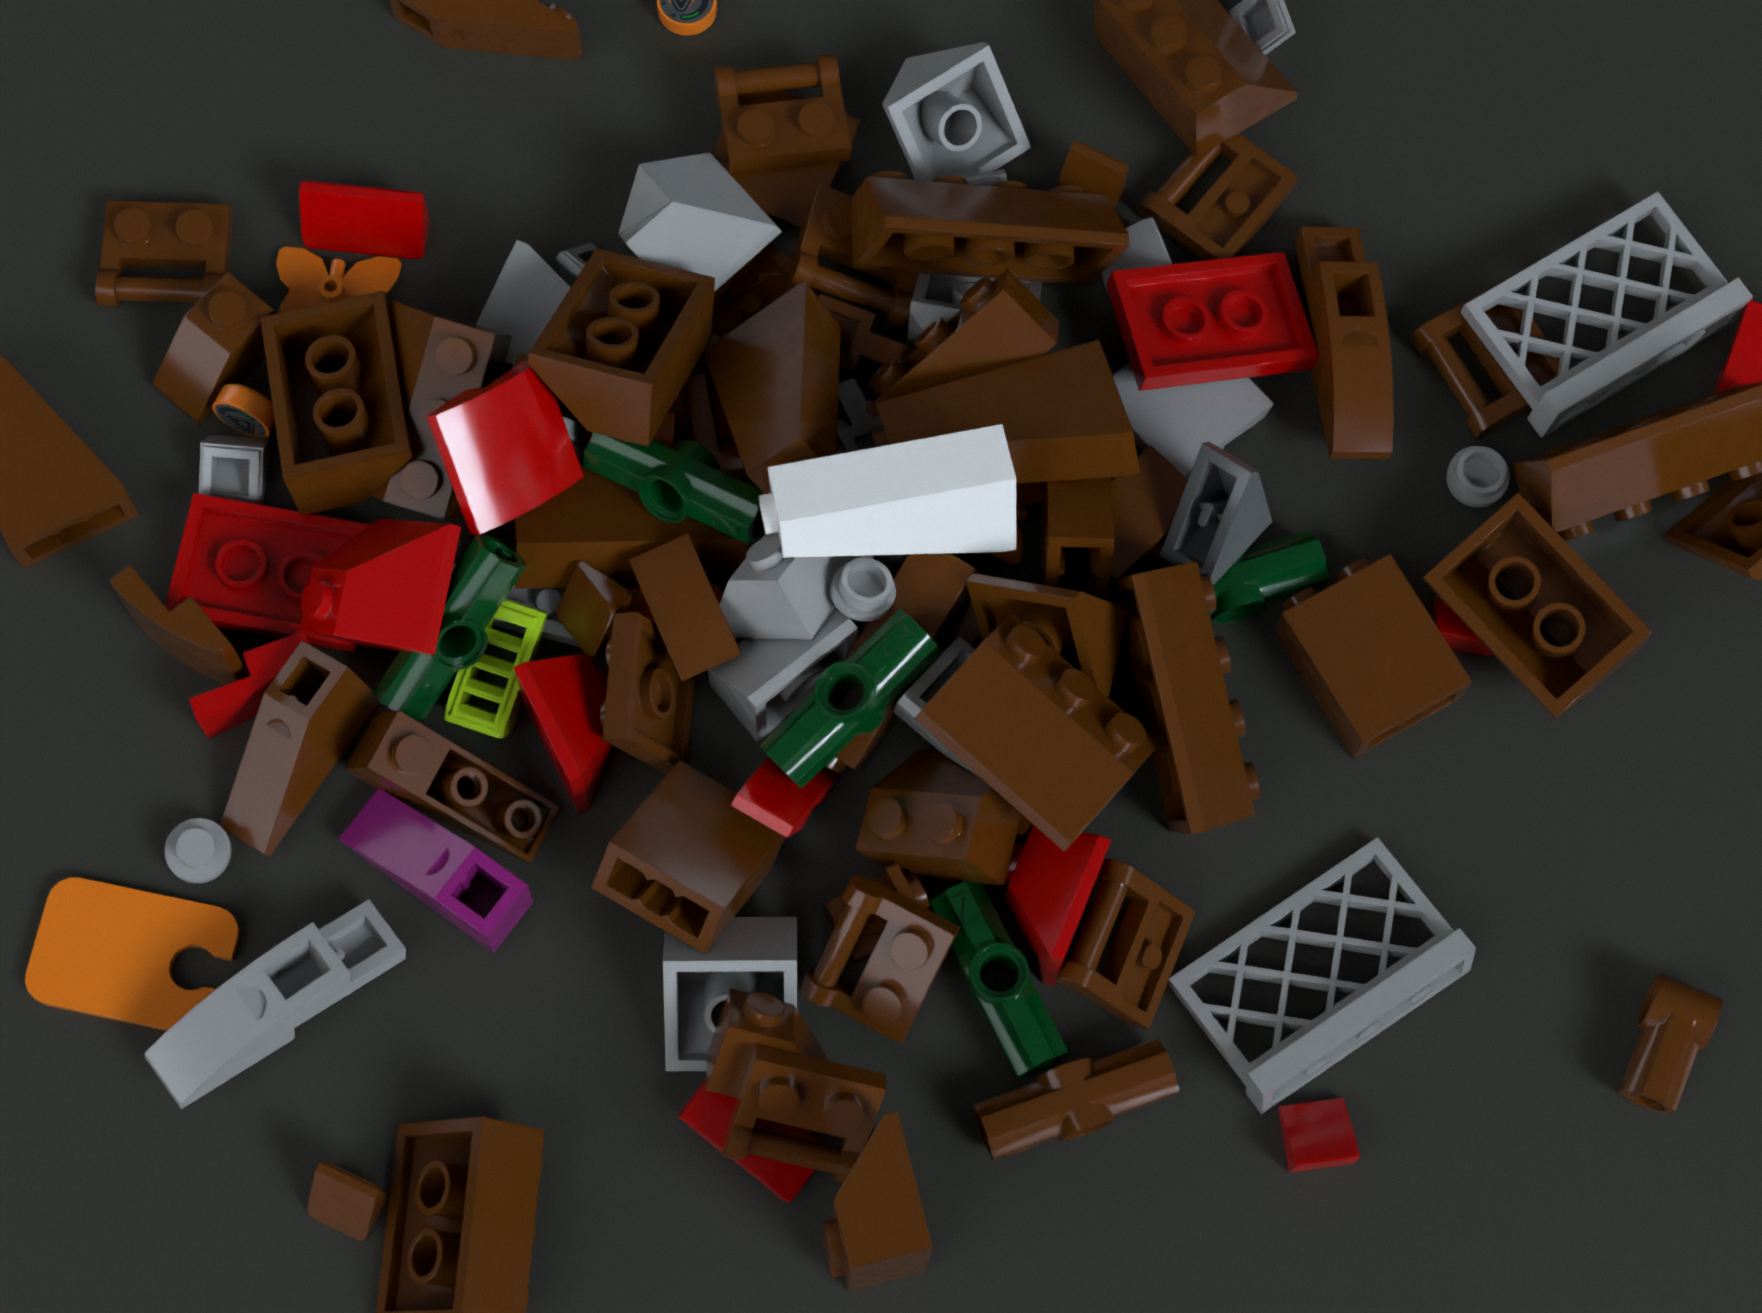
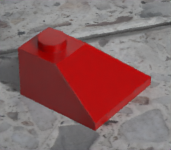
(384, 586)
(565, 708)
(1051, 893)

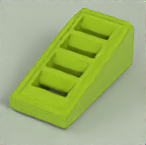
(465, 683)

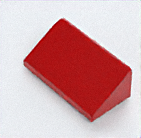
(363, 220)

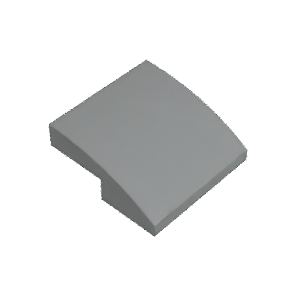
(1186, 416)

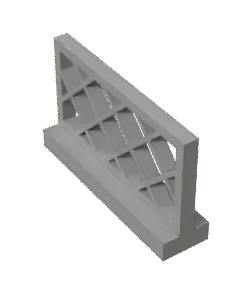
(1621, 361)
(1353, 1019)

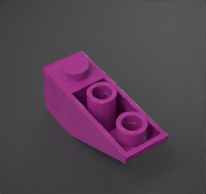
(439, 869)

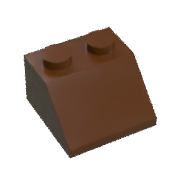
(939, 822)

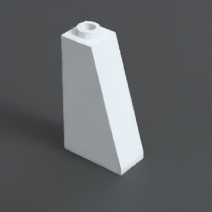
(897, 499)

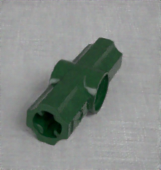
(680, 484)
(1268, 574)
(473, 597)
(879, 666)
(1015, 1015)

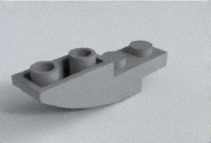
(270, 998)

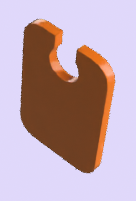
(114, 950)

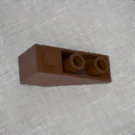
(494, 26)
(994, 329)
(293, 745)
(451, 785)

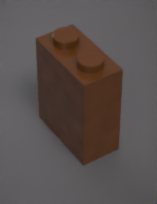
(1370, 653)
(687, 858)

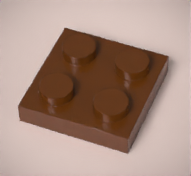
(645, 700)

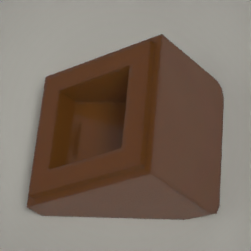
(1094, 172)
(590, 607)
(345, 1201)

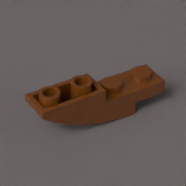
(1352, 342)

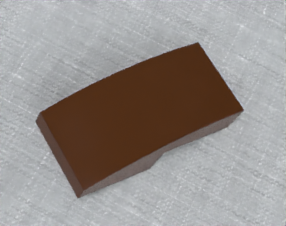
(685, 606)

